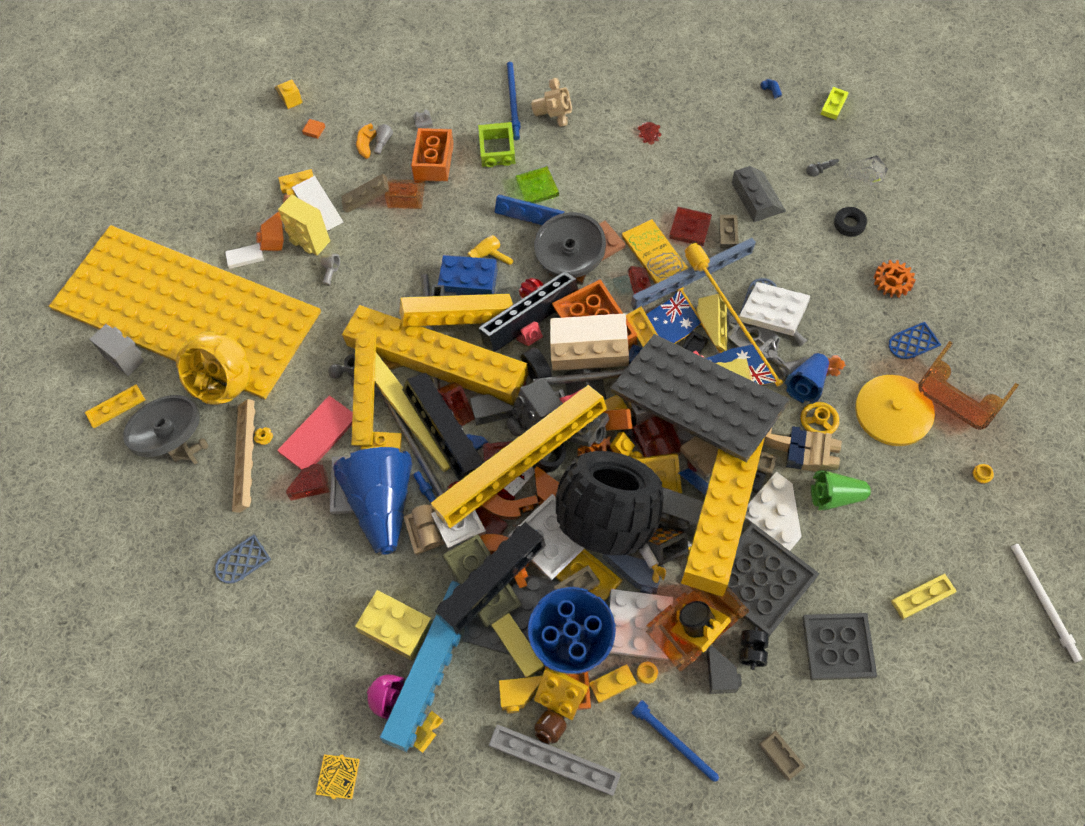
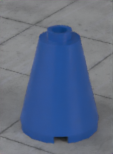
(808, 379)

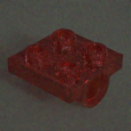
(656, 437)

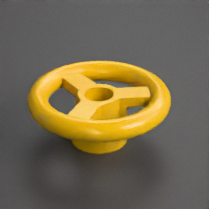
(824, 411)

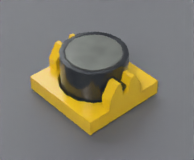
(700, 623)

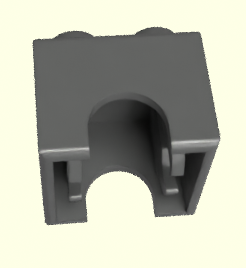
(535, 403)

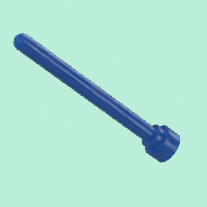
(643, 712)

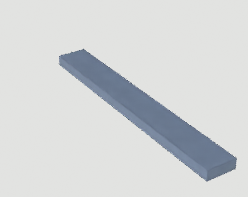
(689, 275)

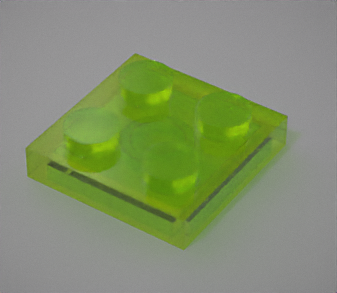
(537, 185)

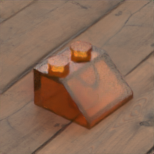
(405, 194)

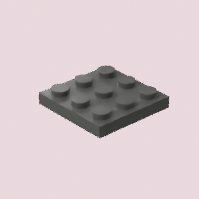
(839, 646)

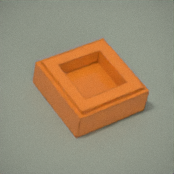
(313, 128)

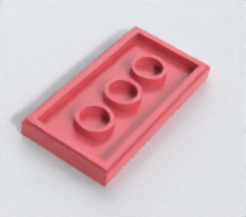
(317, 434)

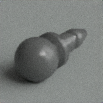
(814, 169)

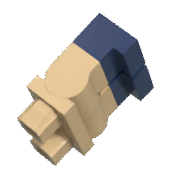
(812, 451)

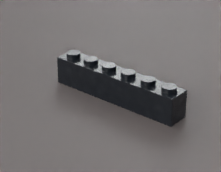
(532, 308)
(442, 425)
(490, 577)

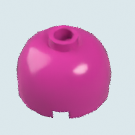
(384, 693)

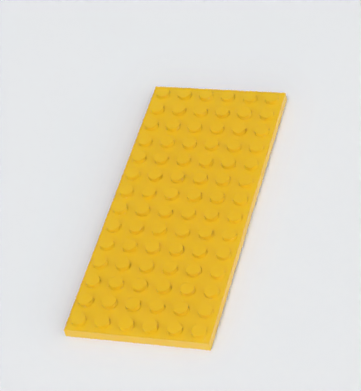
(171, 297)

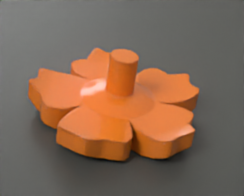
(835, 364)

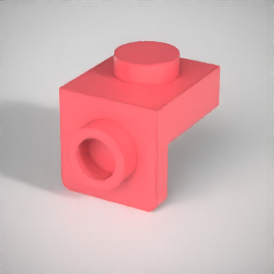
(530, 334)

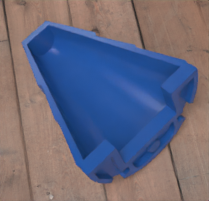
(377, 492)

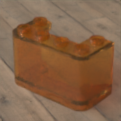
(677, 650)

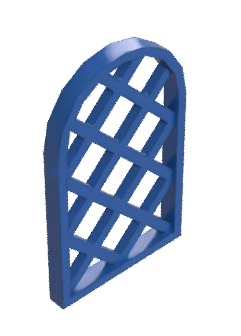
(930, 333)

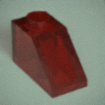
(457, 402)
(309, 483)

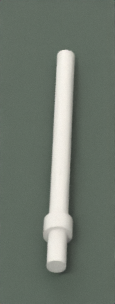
(1066, 639)

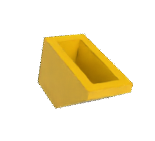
(289, 94)
(517, 692)

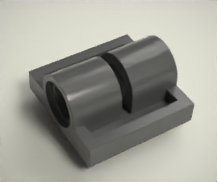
(592, 433)

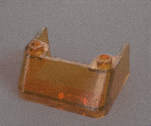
(976, 414)

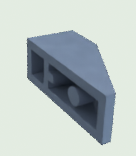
(634, 571)

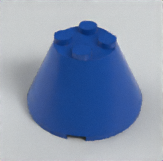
(571, 630)

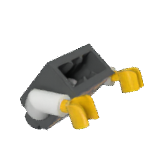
(664, 547)

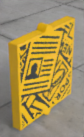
(337, 776)

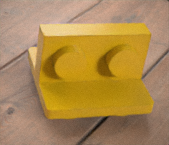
(560, 693)

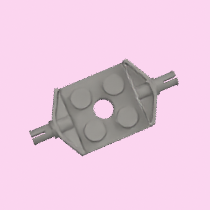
(766, 341)

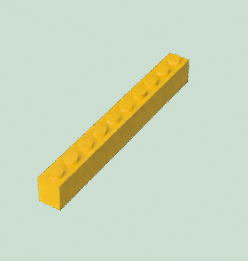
(518, 456)

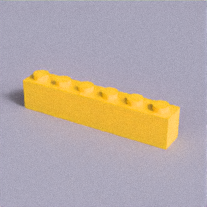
(452, 309)

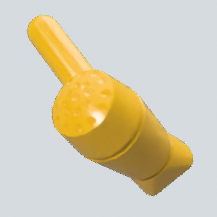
(489, 247)

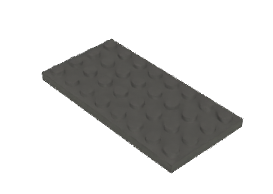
(700, 397)

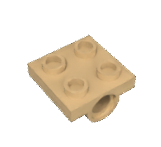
(423, 530)

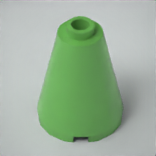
(837, 490)

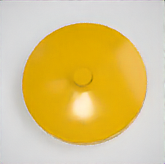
(894, 410)

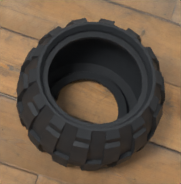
(609, 502)

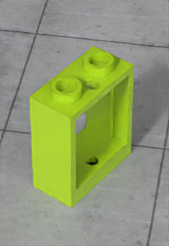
(496, 131)

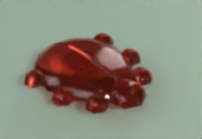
(649, 132)

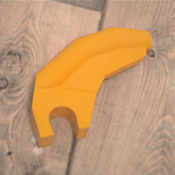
(364, 138)

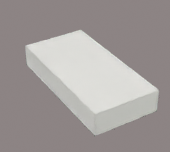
(244, 256)

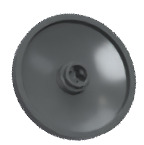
(570, 244)
(161, 426)

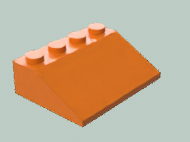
(592, 301)

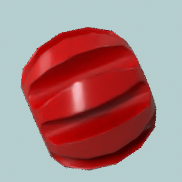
(529, 286)

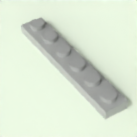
(555, 760)

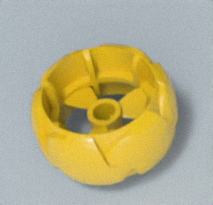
(223, 357)

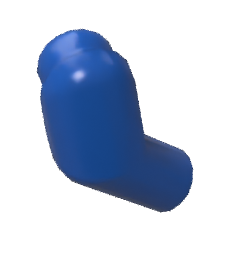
(773, 86)

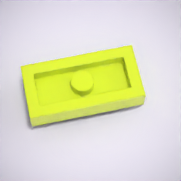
(834, 103)

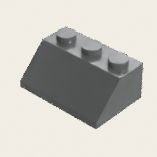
(756, 193)

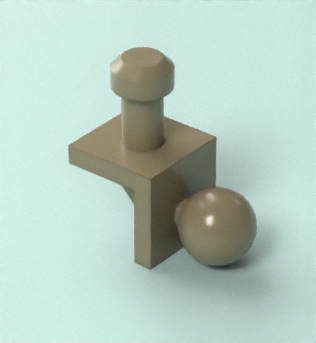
(186, 452)

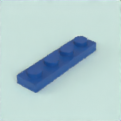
(524, 210)

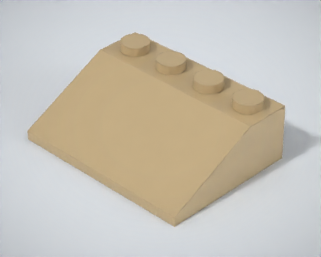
(589, 342)

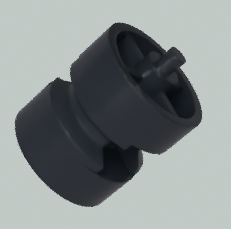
(754, 646)

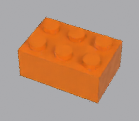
(432, 154)

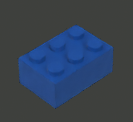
(468, 275)

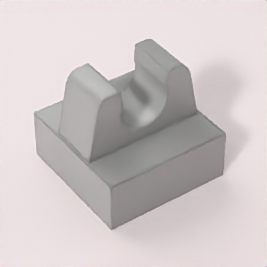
(423, 120)

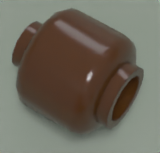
(550, 727)

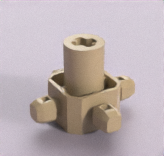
(554, 103)

